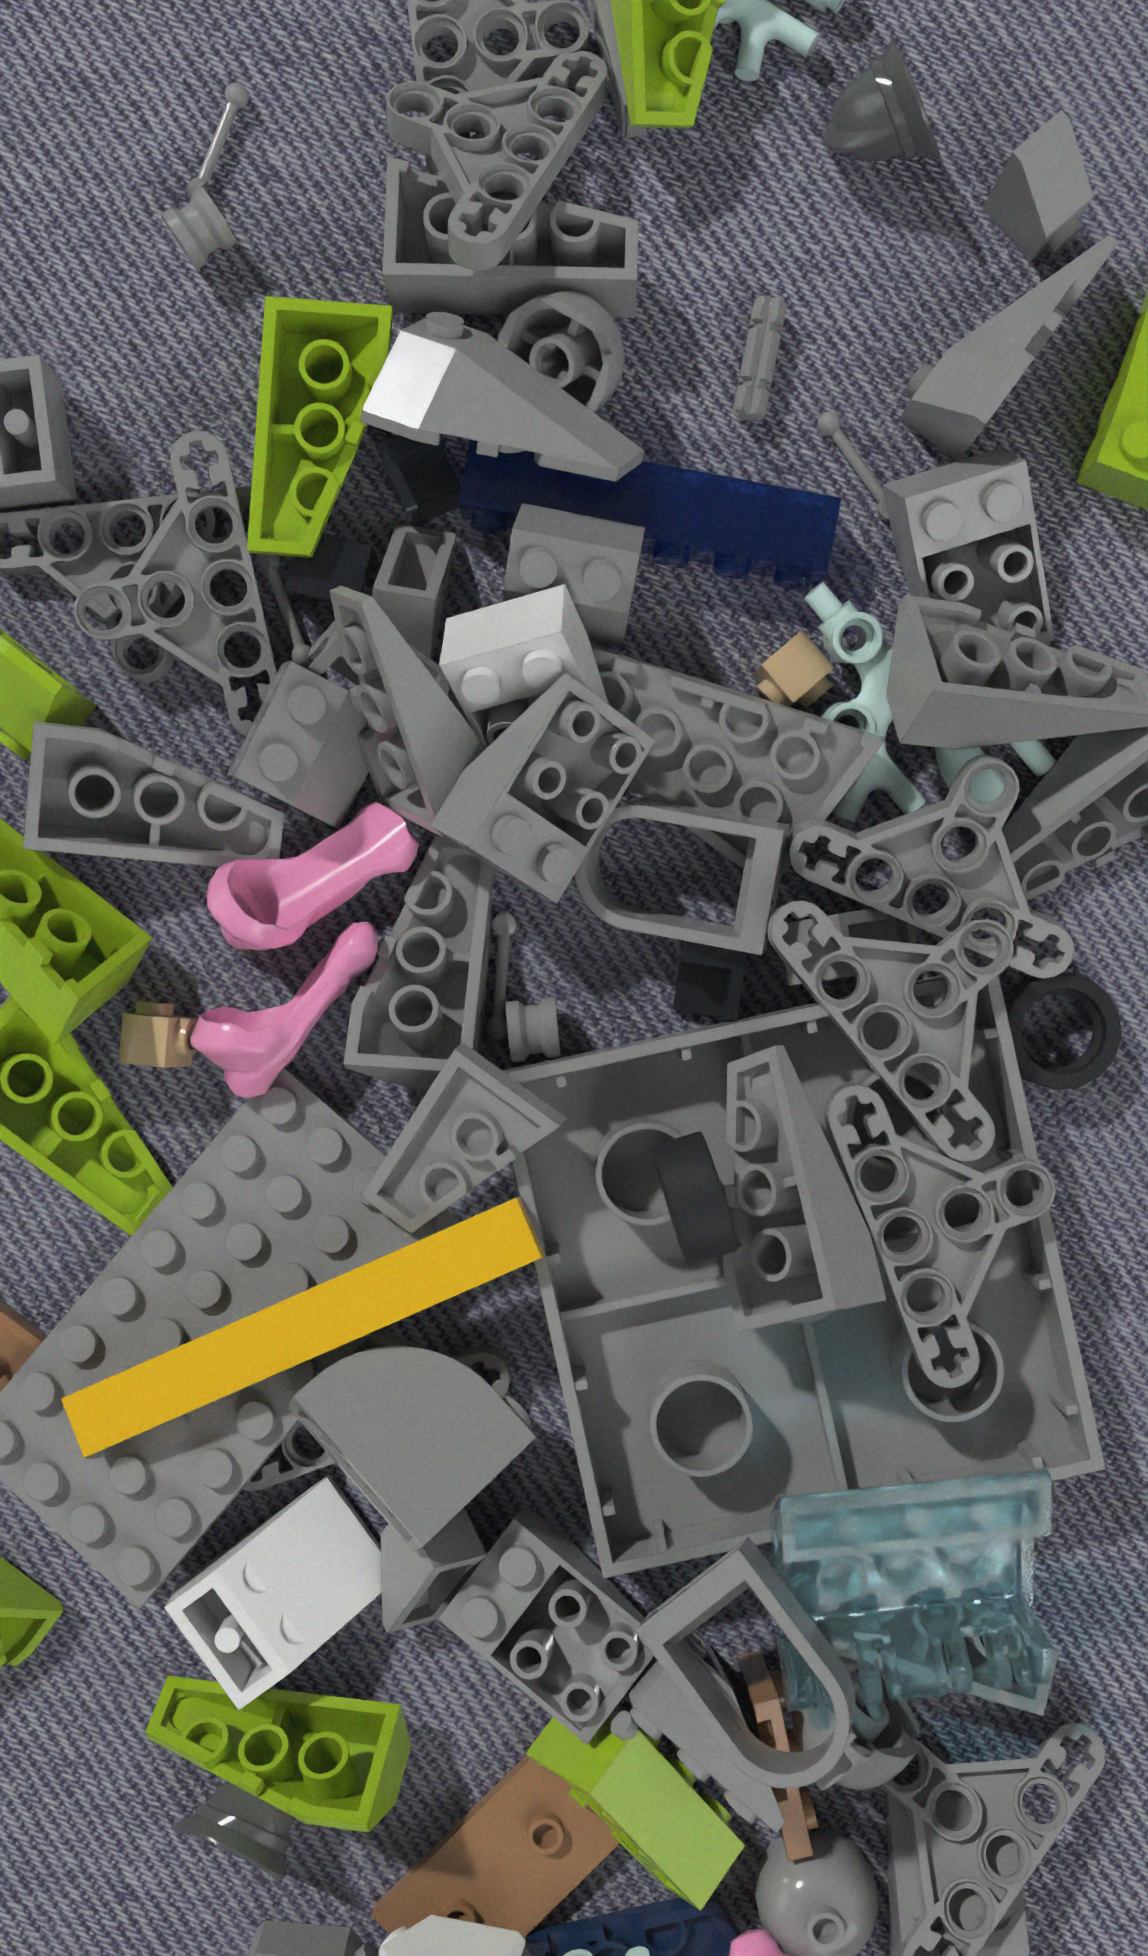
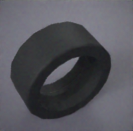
(1105, 1030)
(694, 1198)

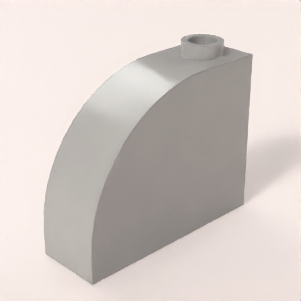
(412, 1433)

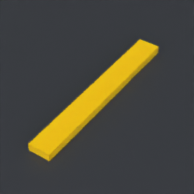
(303, 1326)

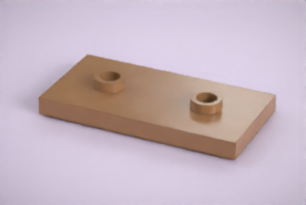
(504, 1858)

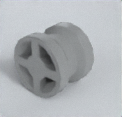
(199, 228)
(533, 1029)

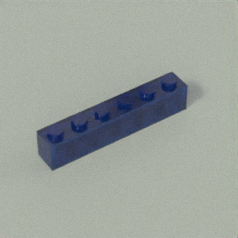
(686, 514)

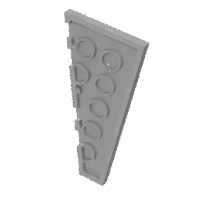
(733, 750)

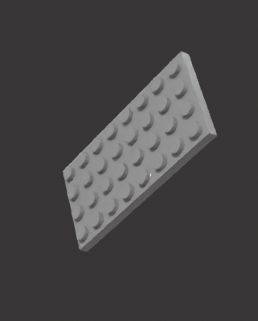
(243, 1228)

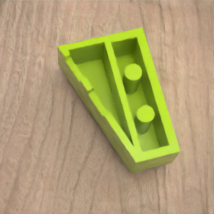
(645, 1805)

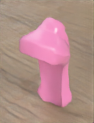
(275, 900)
(261, 1043)

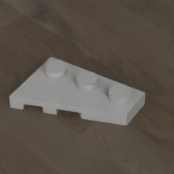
(456, 1138)

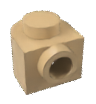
(794, 673)
(156, 1036)

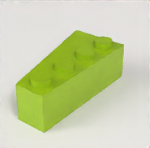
(59, 940)

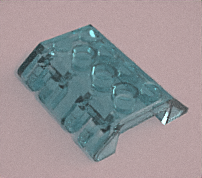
(913, 1571)

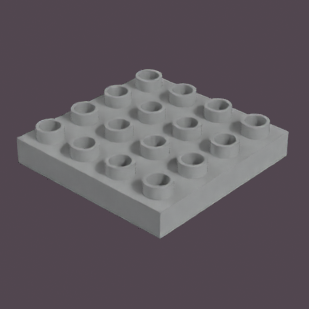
(704, 1426)

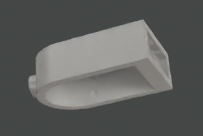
(757, 890)
(700, 1600)

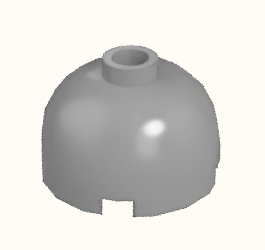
(569, 343)
(879, 1736)
(818, 1901)

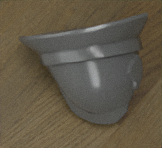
(881, 114)
(242, 1827)

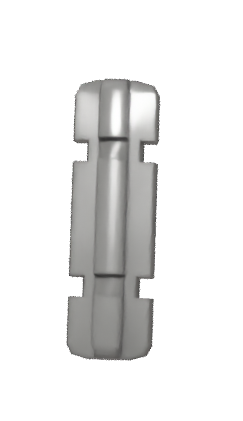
(759, 358)

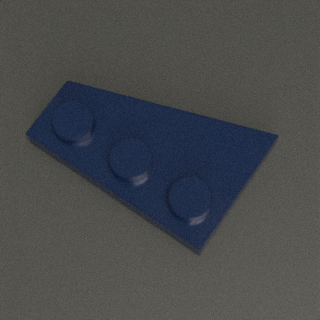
(662, 1927)

